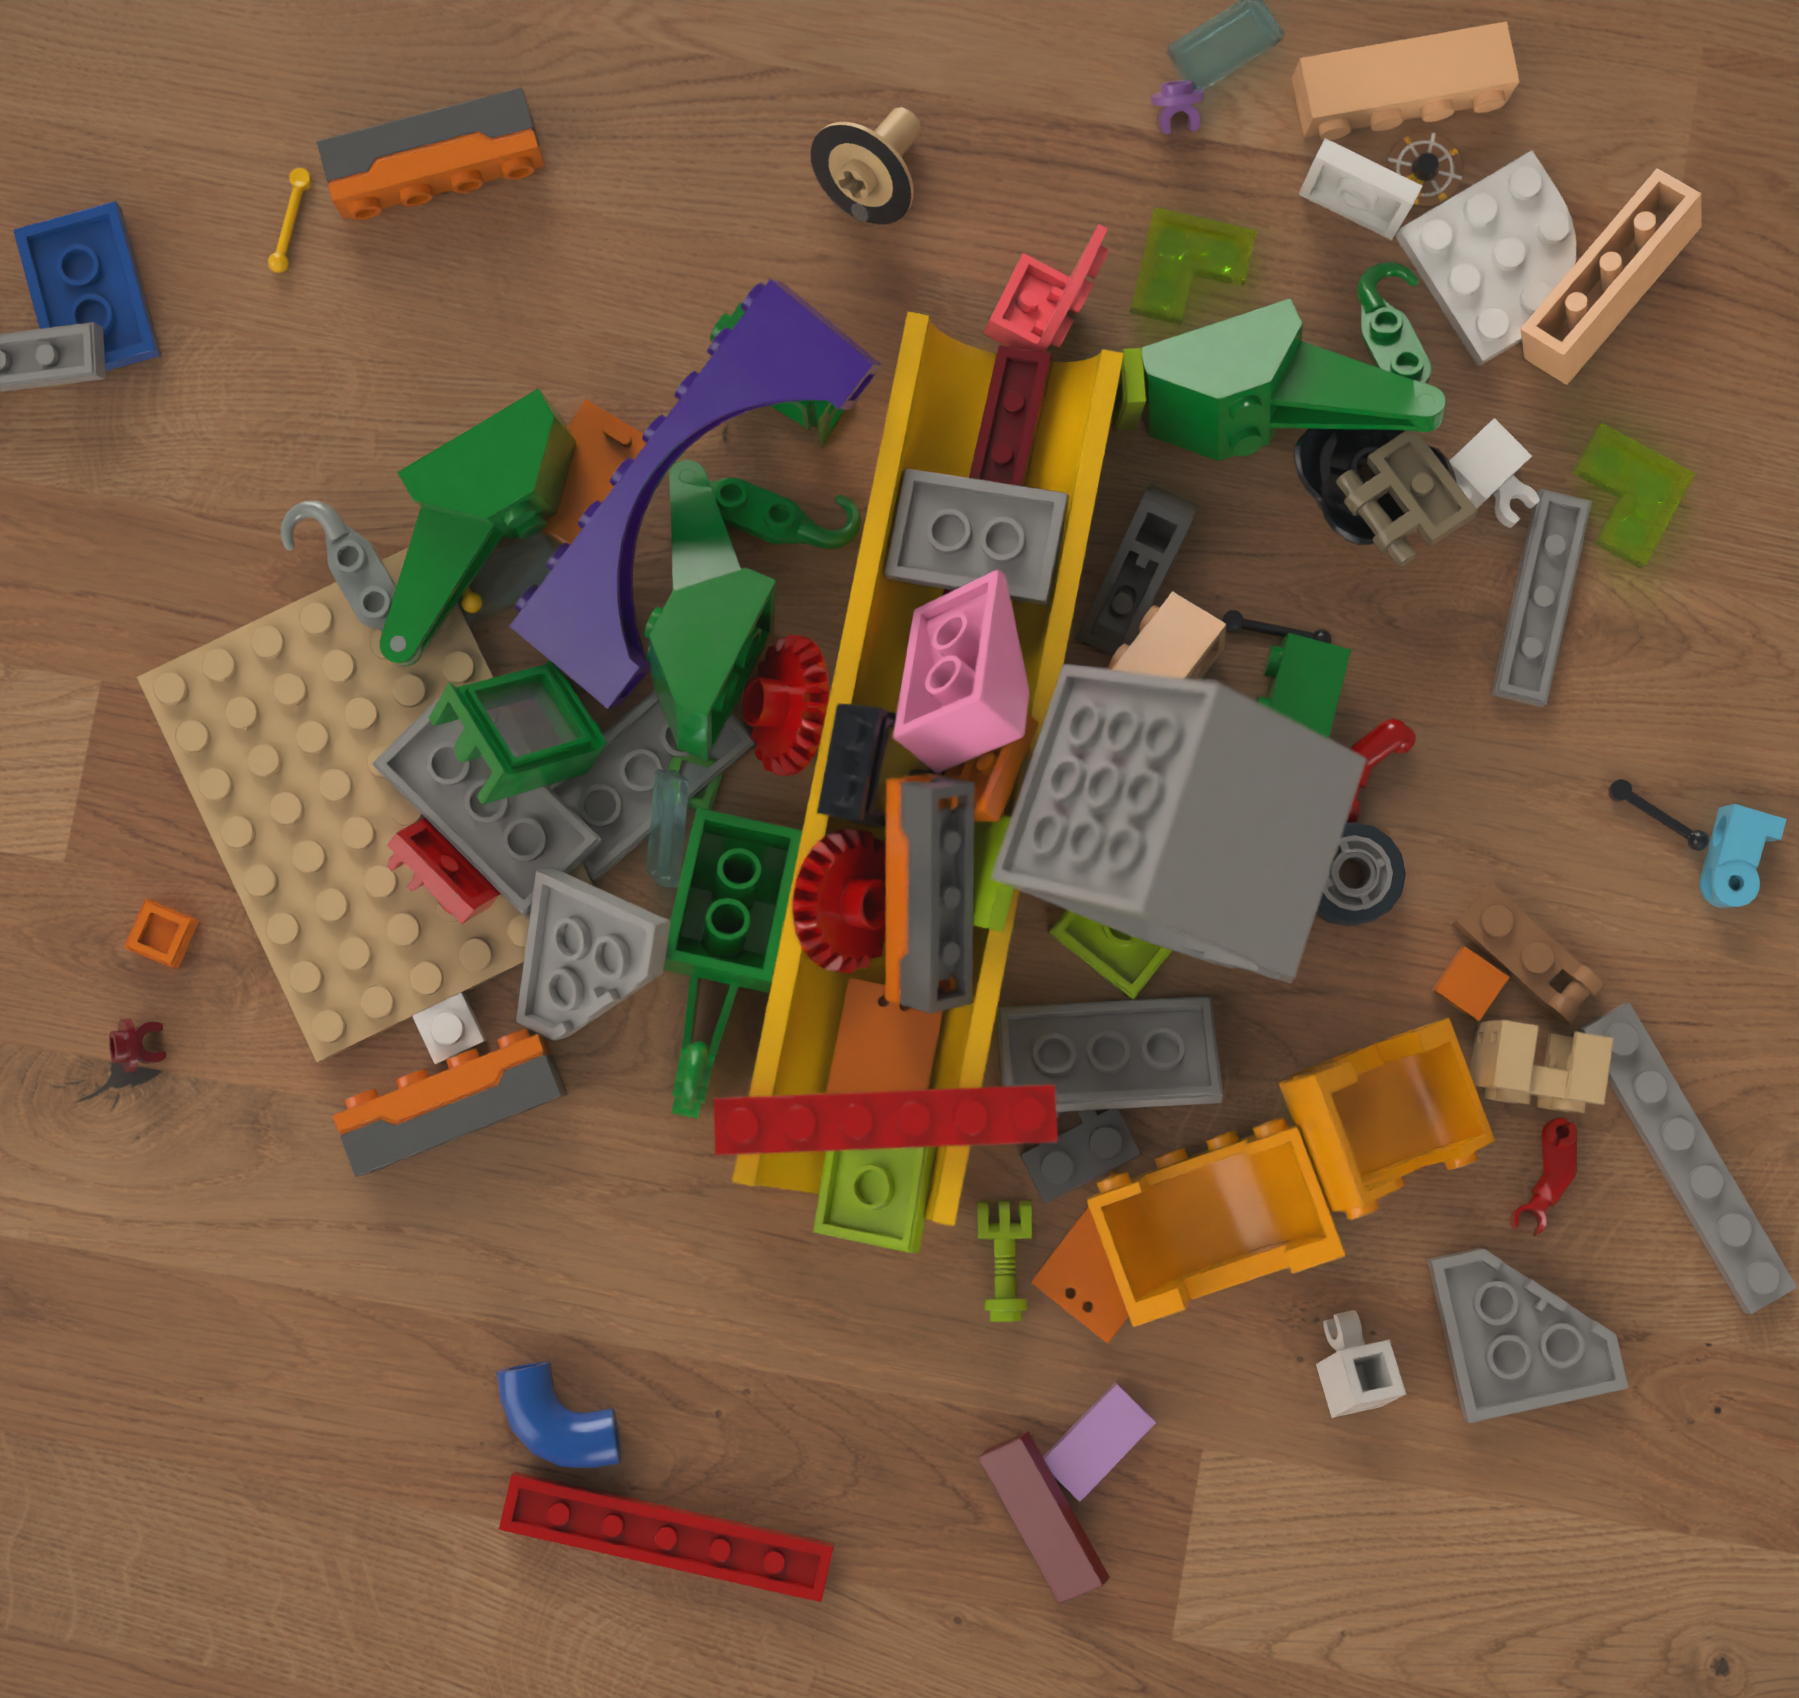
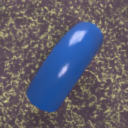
(549, 1427)

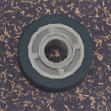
(1381, 882)

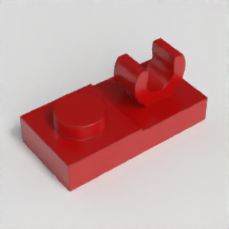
(441, 870)

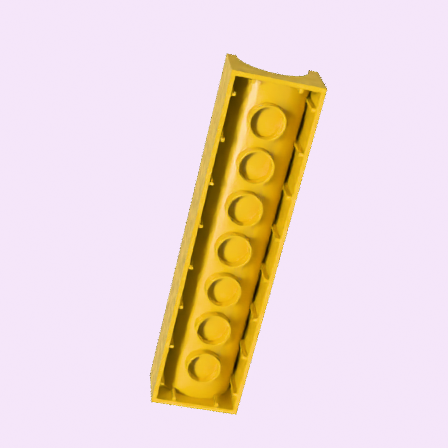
(934, 429)

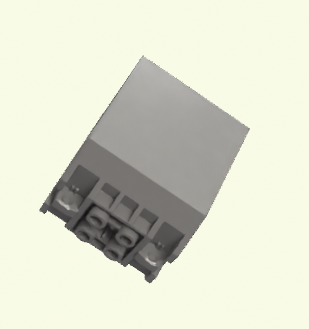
(1180, 817)

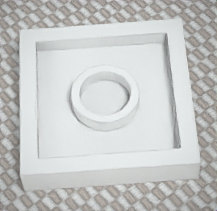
(1359, 189)

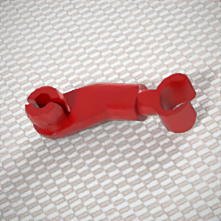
(1376, 745)
(1559, 1170)

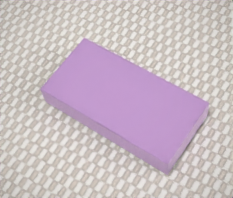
(1098, 1441)

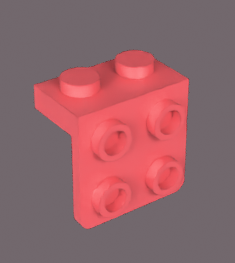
(1038, 298)

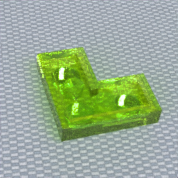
(1184, 247)
(1646, 491)

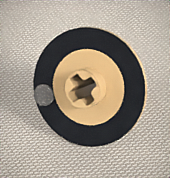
(866, 168)

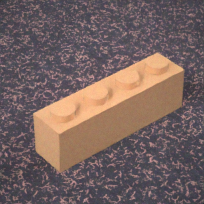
(1405, 81)
(1612, 276)
(1173, 642)

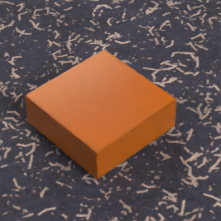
(161, 933)
(1470, 983)

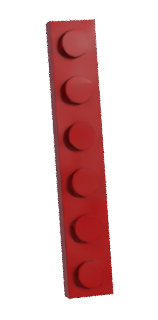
(885, 1119)
(666, 1536)

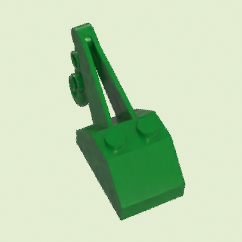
(1248, 375)
(717, 612)
(726, 927)

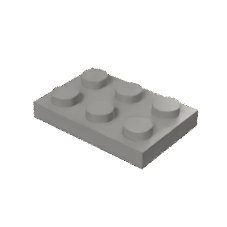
(966, 527)

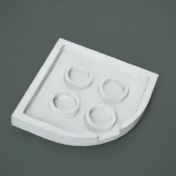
(1494, 254)

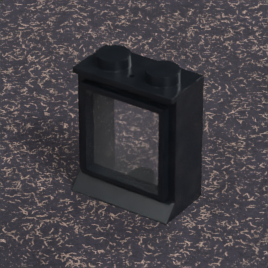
(860, 762)

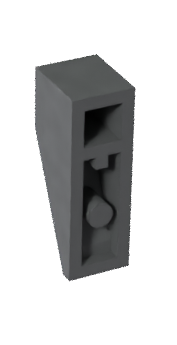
(1137, 570)

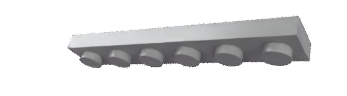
(1691, 1163)

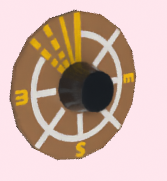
(1429, 162)

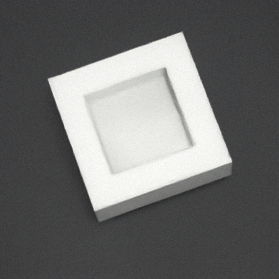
(449, 1028)

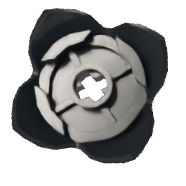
(1329, 453)

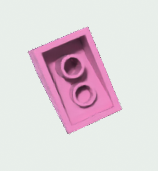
(963, 676)

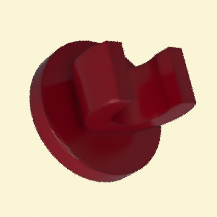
(127, 1045)

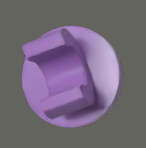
(1177, 97)

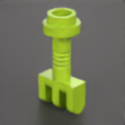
(1005, 1305)

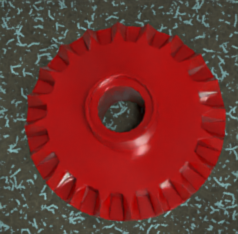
(788, 704)
(842, 901)

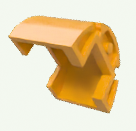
(1386, 1115)
(1213, 1219)

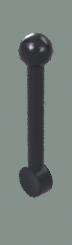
(1235, 622)
(1622, 790)

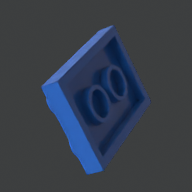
(86, 273)

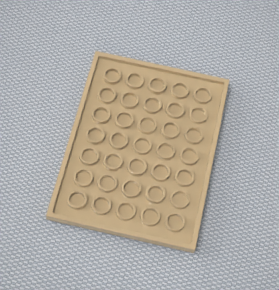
(279, 759)

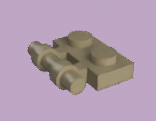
(1418, 485)

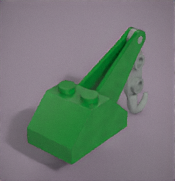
(471, 494)

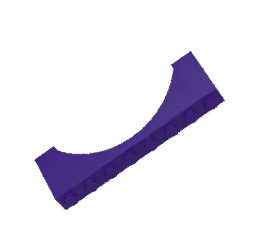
(585, 605)

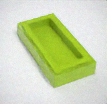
(1130, 390)

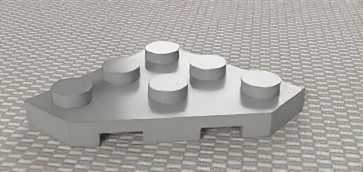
(584, 954)
(1517, 1341)

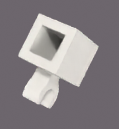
(1487, 468)
(1357, 1374)

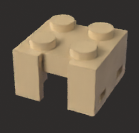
(1572, 1071)

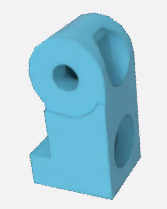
(1734, 854)

